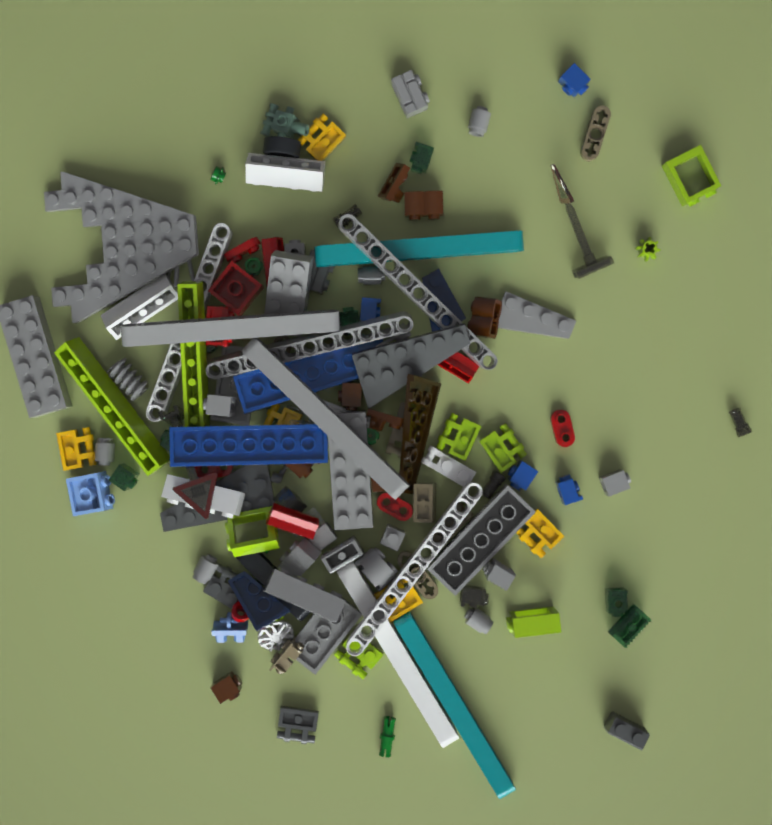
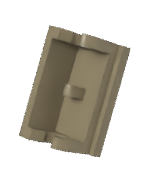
(424, 502)

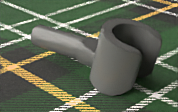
(277, 477)

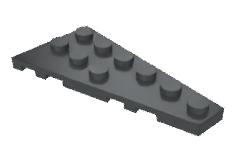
(386, 367)
(250, 479)

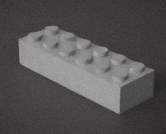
(34, 356)
(349, 481)
(480, 539)

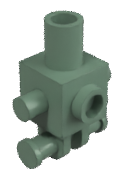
(283, 123)

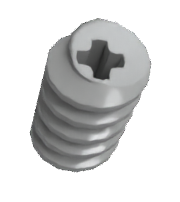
(127, 379)

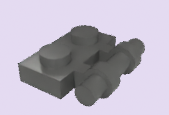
(220, 589)
(297, 719)

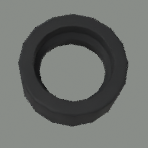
(281, 146)

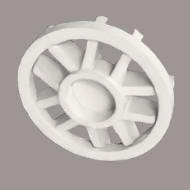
(275, 635)

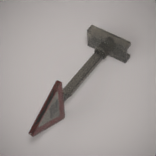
(591, 263)
(197, 491)

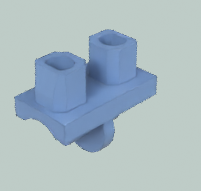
(229, 627)

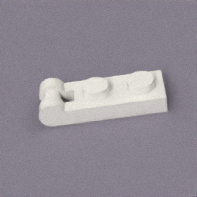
(448, 467)

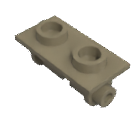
(290, 649)

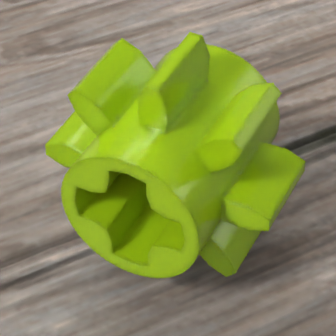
(644, 245)

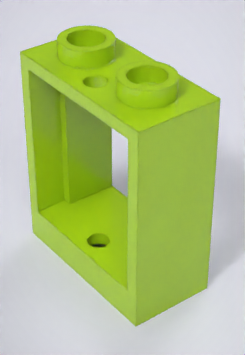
(669, 169)
(252, 546)
(534, 622)

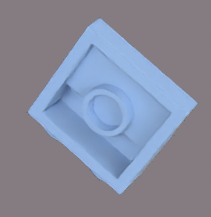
(90, 493)

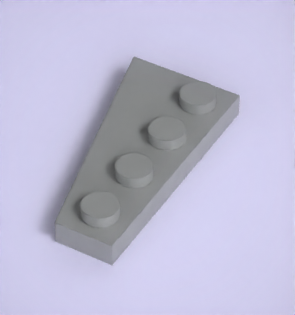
(529, 317)

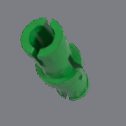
(387, 736)

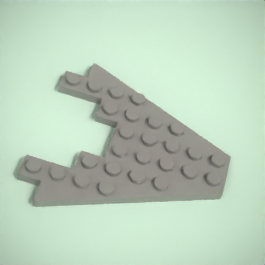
(137, 238)

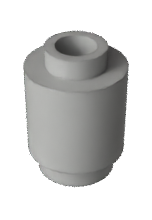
(479, 121)
(104, 451)
(205, 568)
(478, 620)

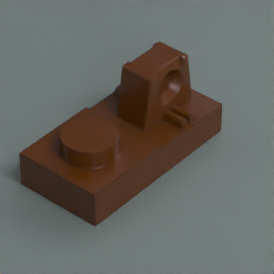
(391, 190)
(379, 419)

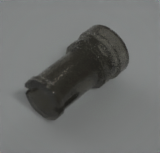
(353, 211)
(742, 428)
(492, 485)

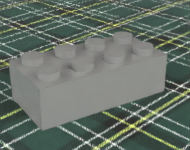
(288, 283)

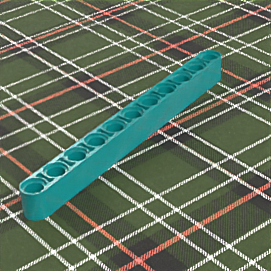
(423, 248)
(454, 705)

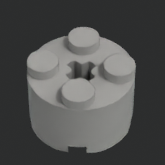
(376, 569)

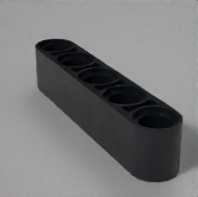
(261, 569)

